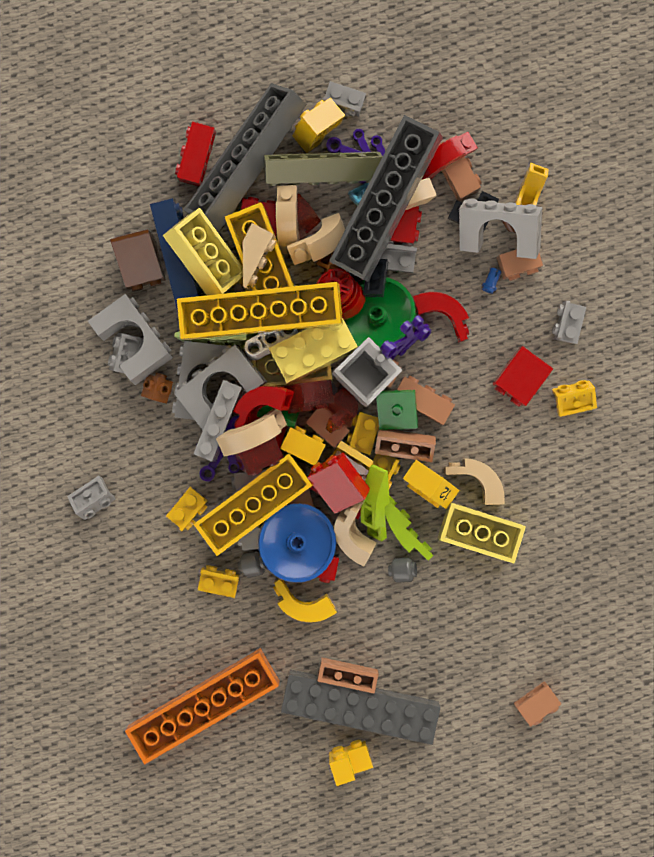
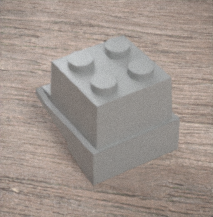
(366, 372)

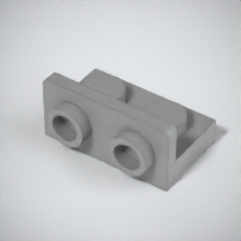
(347, 99)
(400, 257)
(569, 322)
(124, 348)
(91, 498)

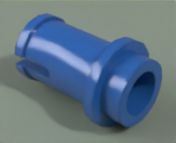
(491, 281)

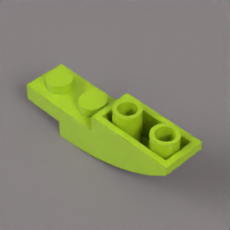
(374, 505)
(398, 523)

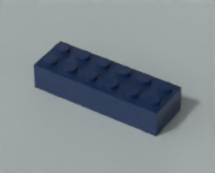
(165, 216)

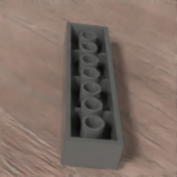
(245, 154)
(386, 197)
(375, 712)

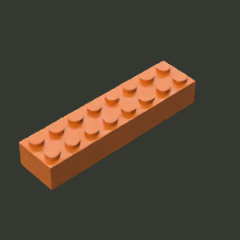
(202, 706)

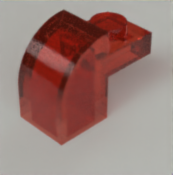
(306, 216)
(344, 409)

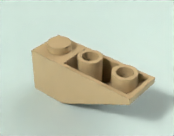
(255, 248)

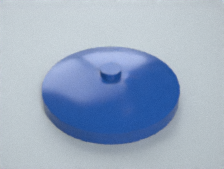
(297, 543)

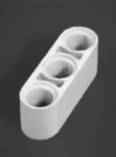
(260, 341)

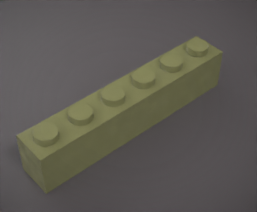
(320, 168)

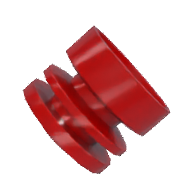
(350, 291)

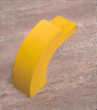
(532, 185)
(303, 611)

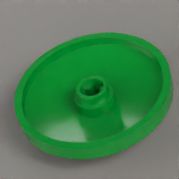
(383, 316)

